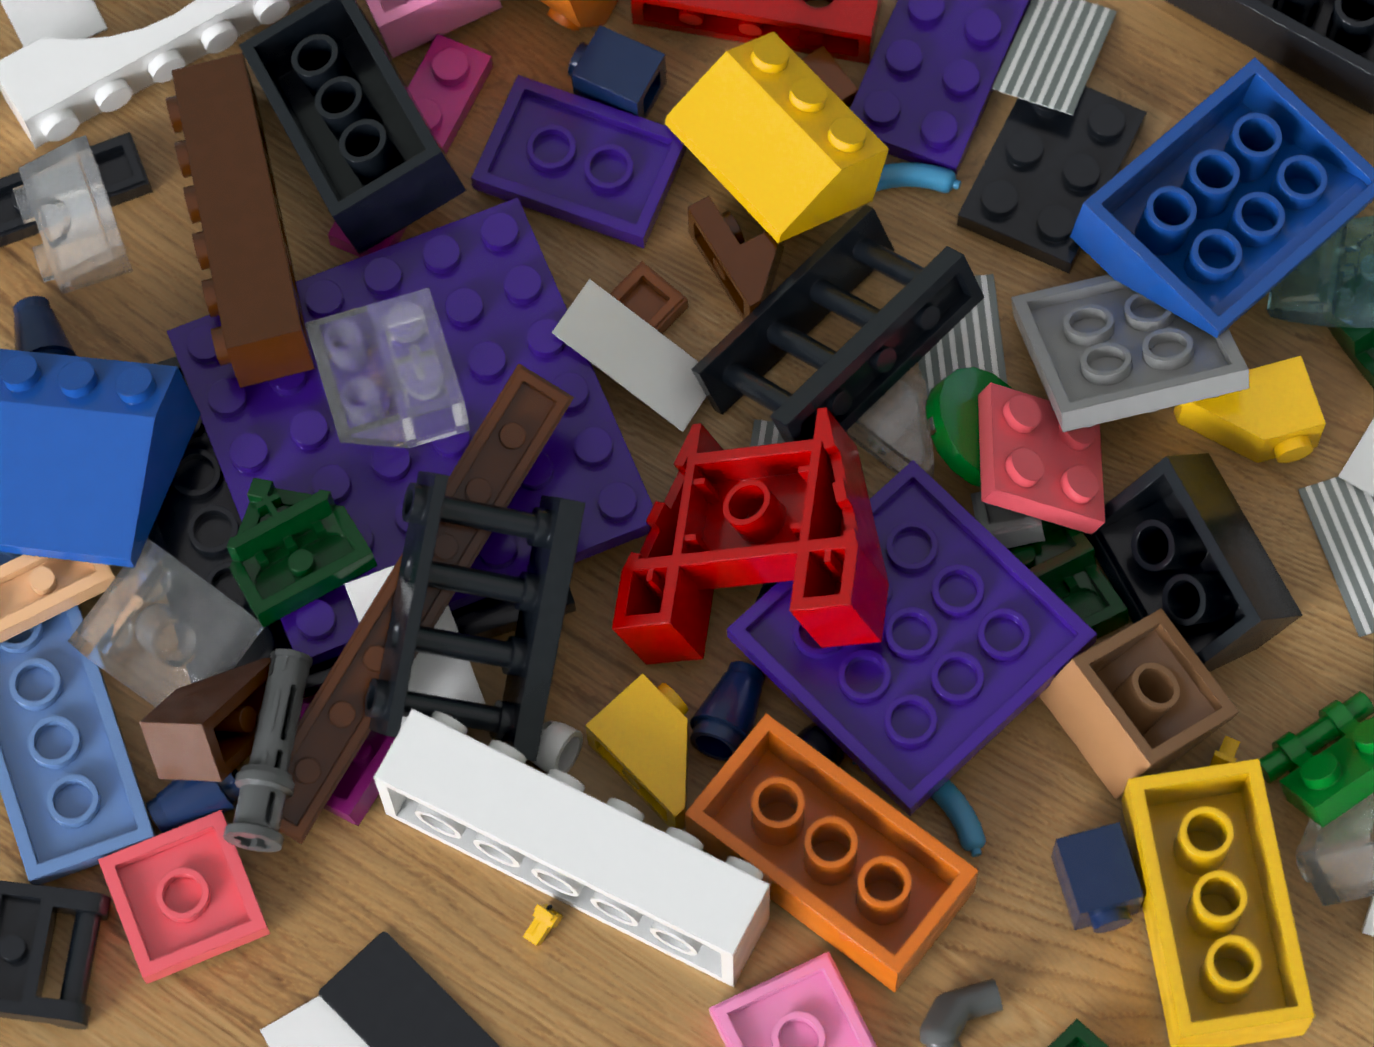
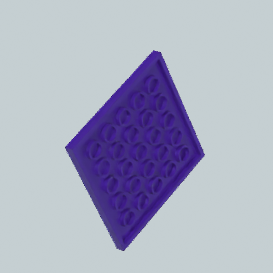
(494, 313)

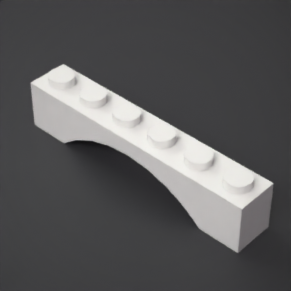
(68, 81)

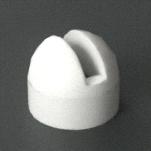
(558, 747)

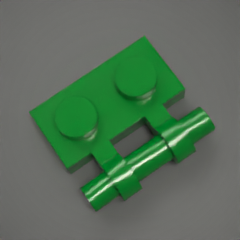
(1337, 777)

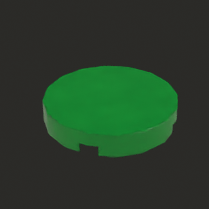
(955, 418)

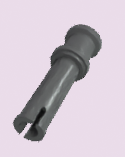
(266, 779)

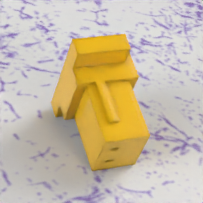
(1226, 753)
(544, 921)

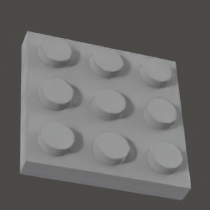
(1120, 354)

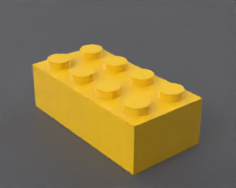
(1217, 906)

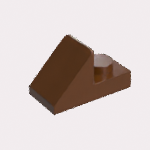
(741, 267)

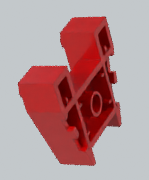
(753, 521)

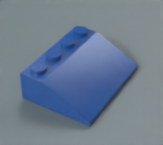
(1226, 202)
(87, 453)

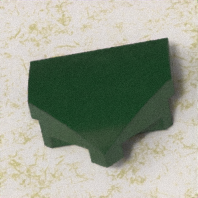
(294, 549)

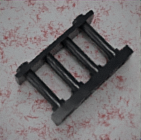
(865, 365)
(537, 594)

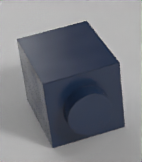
(618, 72)
(1097, 878)

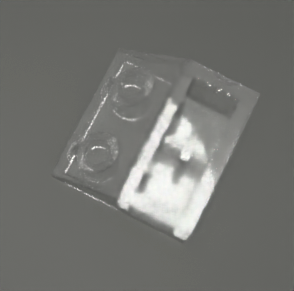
(389, 373)

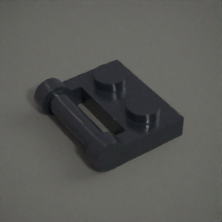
(26, 938)

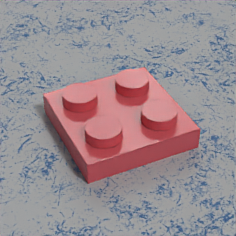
(1036, 465)
(183, 897)

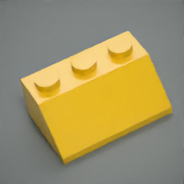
(779, 138)

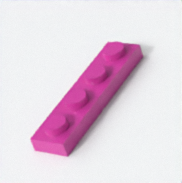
(444, 93)

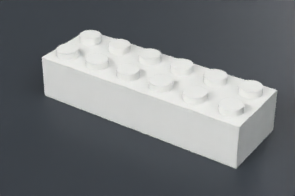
(574, 845)

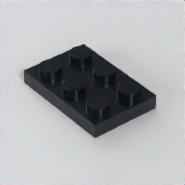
(1046, 171)

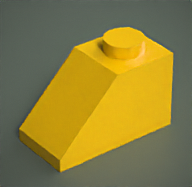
(1268, 420)
(647, 745)

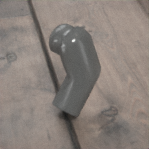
(954, 1008)

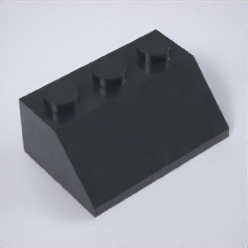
(1189, 549)

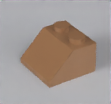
(1137, 701)

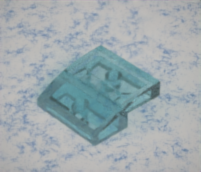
(1333, 283)

